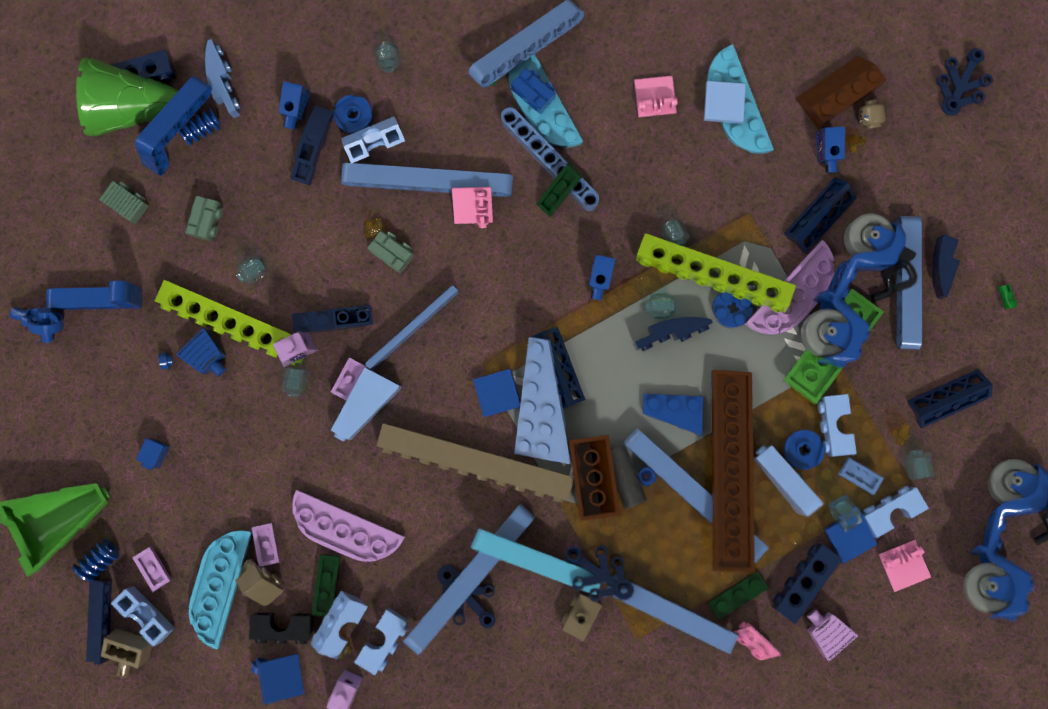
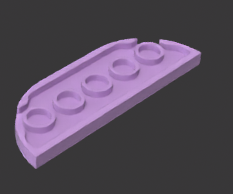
(811, 278)
(343, 530)

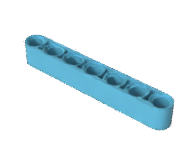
(530, 559)

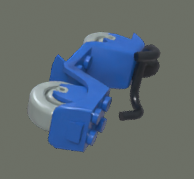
(837, 329)
(997, 583)

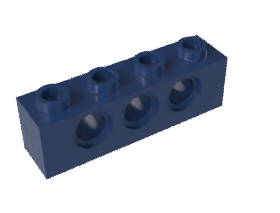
(144, 64)
(817, 579)

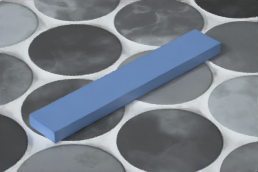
(411, 328)

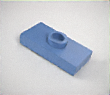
(860, 476)

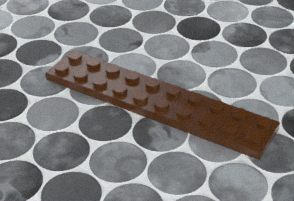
(732, 472)

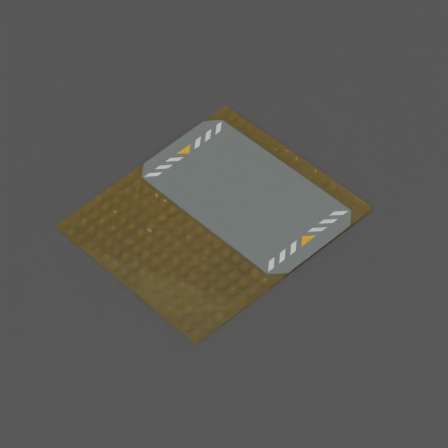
(665, 538)

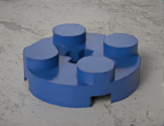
(357, 104)
(723, 314)
(808, 460)

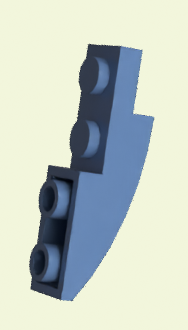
(218, 76)

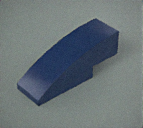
(944, 265)

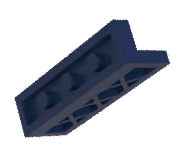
(819, 211)
(564, 385)
(954, 400)
(98, 619)

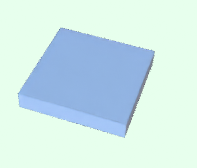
(724, 102)

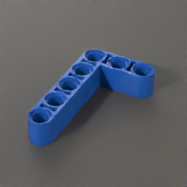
(168, 122)
(118, 294)

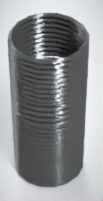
(623, 471)

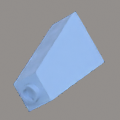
(364, 402)
(787, 481)

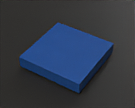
(497, 392)
(852, 542)
(280, 678)

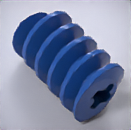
(200, 127)
(97, 561)

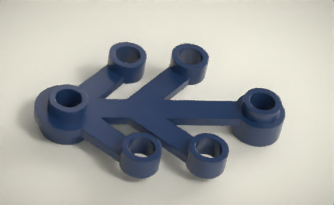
(961, 84)
(602, 575)
(470, 600)

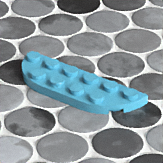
(554, 121)
(750, 134)
(217, 586)

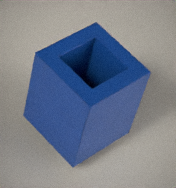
(152, 453)

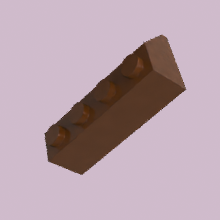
(840, 90)
(594, 477)

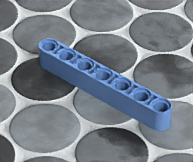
(526, 43)
(546, 150)
(910, 300)
(680, 618)

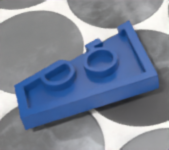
(677, 410)

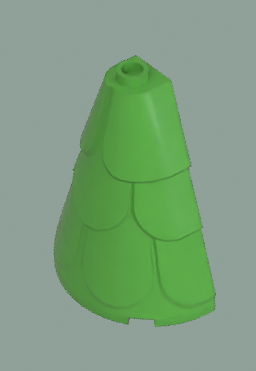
(116, 97)
(50, 520)

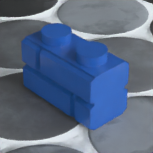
(533, 90)

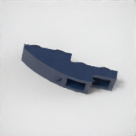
(310, 144)
(332, 319)
(679, 328)

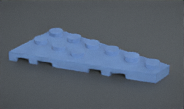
(541, 414)

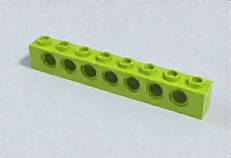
(725, 270)
(170, 292)

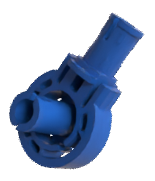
(39, 321)

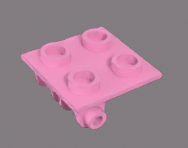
(655, 96)
(472, 205)
(905, 565)
(759, 646)

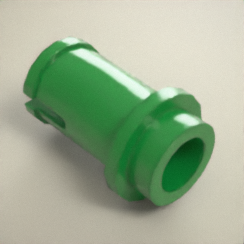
(1007, 297)

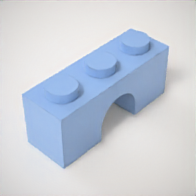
(361, 142)
(835, 442)
(907, 500)
(135, 605)
(344, 609)
(373, 657)

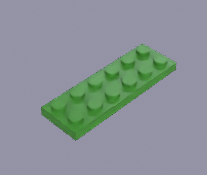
(813, 378)

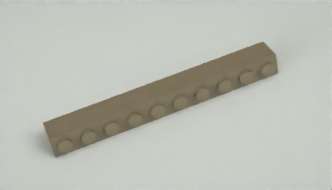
(475, 461)

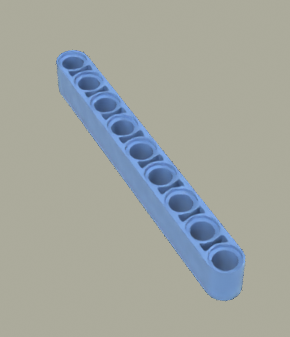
(423, 179)
(678, 479)
(465, 584)

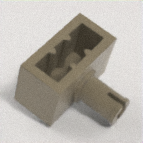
(259, 583)
(580, 616)
(126, 649)

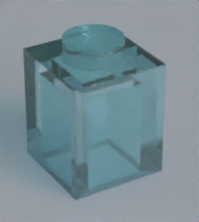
(294, 382)
(918, 465)
(845, 513)

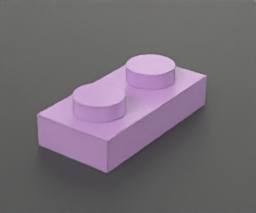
(347, 378)
(265, 544)
(152, 568)

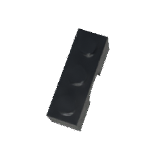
(264, 628)

